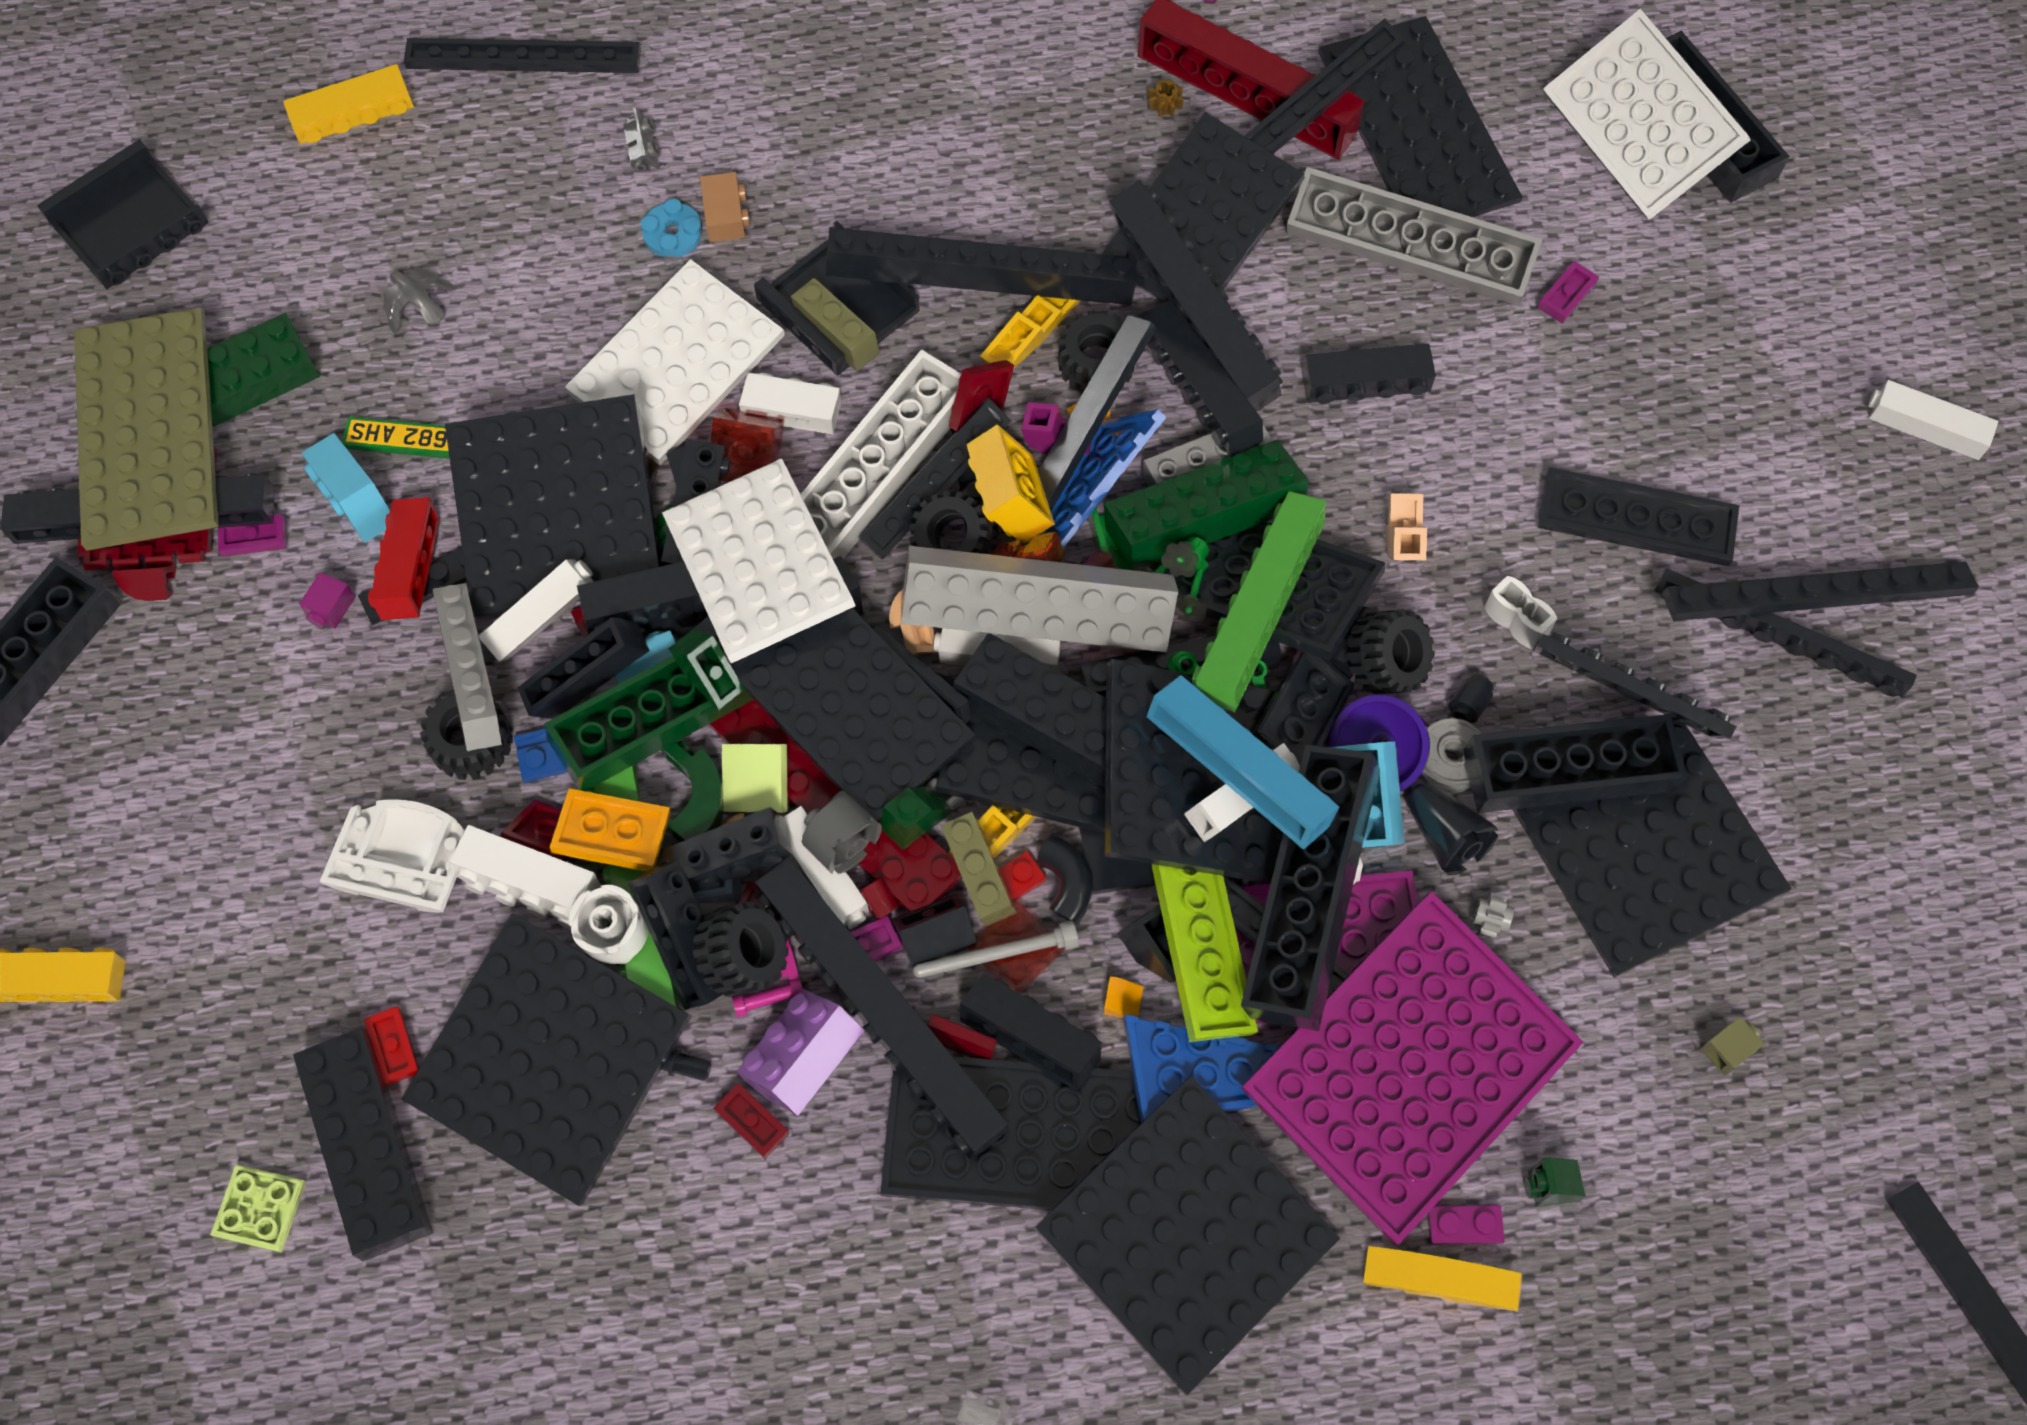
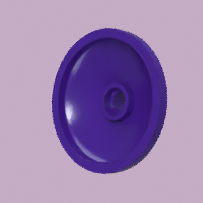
(1389, 718)

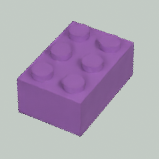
(800, 1051)

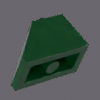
(706, 667)
(913, 814)

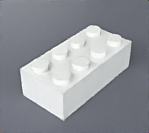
(520, 875)

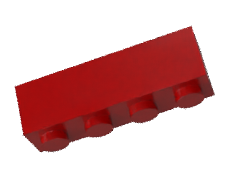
(404, 559)

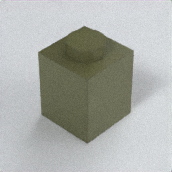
(1733, 1045)

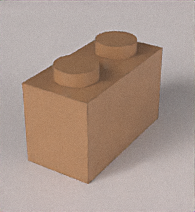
(723, 208)

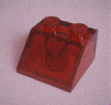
(748, 440)

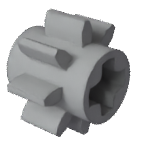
(1493, 915)

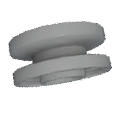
(1449, 736)

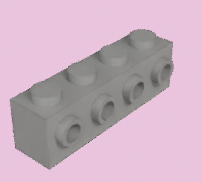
(1187, 458)

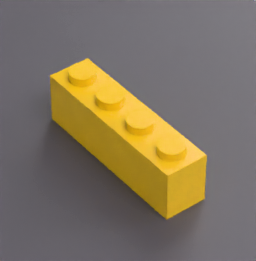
(348, 104)
(61, 975)

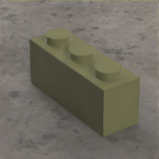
(837, 323)
(978, 869)

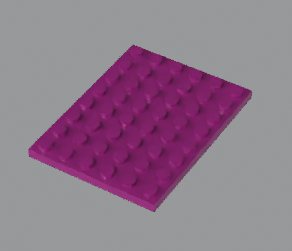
(1412, 1067)

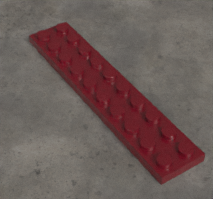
(913, 875)

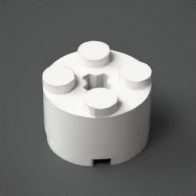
(603, 906)

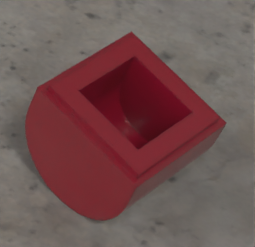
(878, 897)

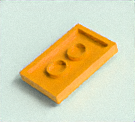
(610, 830)

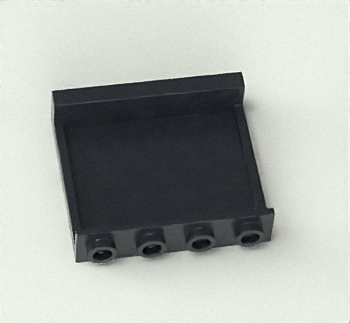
(122, 215)
(877, 303)

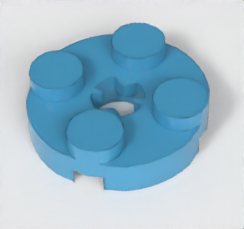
(667, 214)

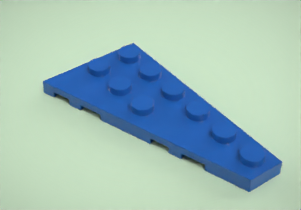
(1110, 454)
(1165, 1059)

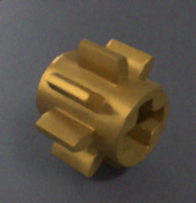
(1165, 97)

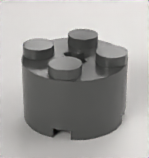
(840, 833)

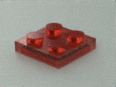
(1019, 969)

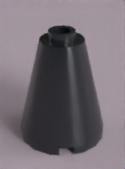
(1450, 827)

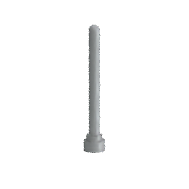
(1062, 936)

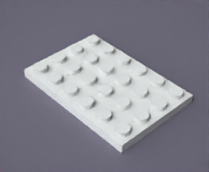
(1646, 114)
(679, 356)
(757, 560)

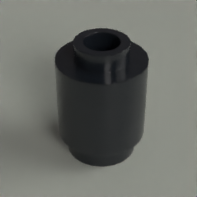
(1471, 698)

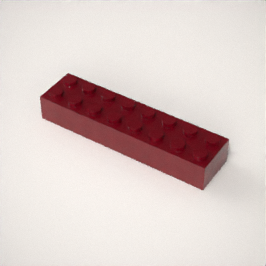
(1239, 72)

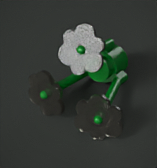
(1186, 560)

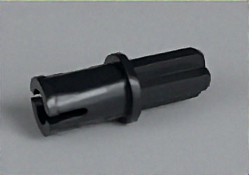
(687, 1066)

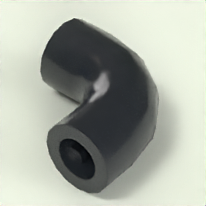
(1074, 877)

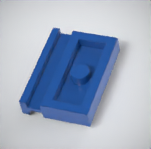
(536, 757)

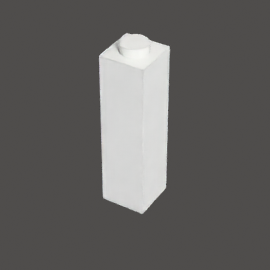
(1932, 419)
(536, 610)
(958, 646)
(1226, 805)
(834, 888)

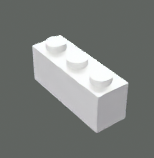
(797, 402)

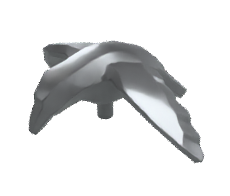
(413, 290)

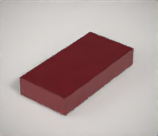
(962, 1039)

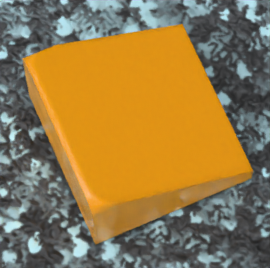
(1122, 998)

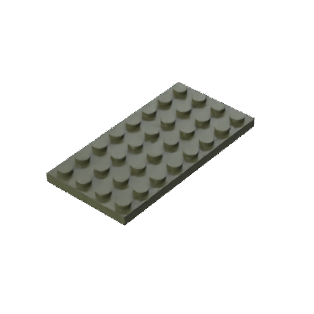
(144, 429)

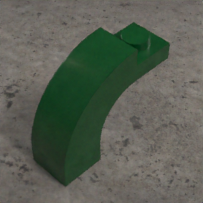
(705, 806)

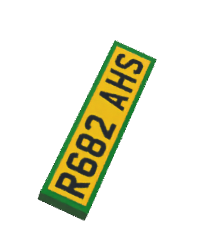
(396, 437)

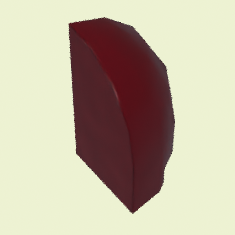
(146, 582)

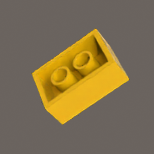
(1009, 485)

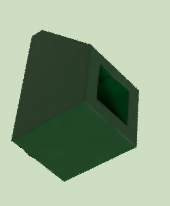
(1554, 1182)

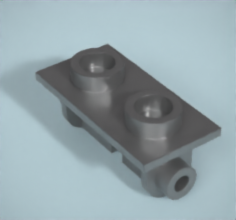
(640, 132)

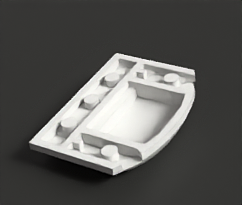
(396, 854)

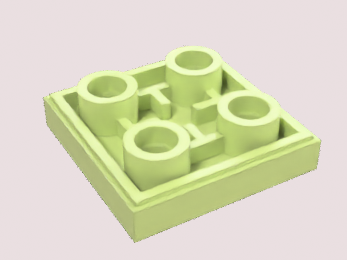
(754, 777)
(258, 1208)

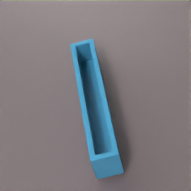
(1242, 761)

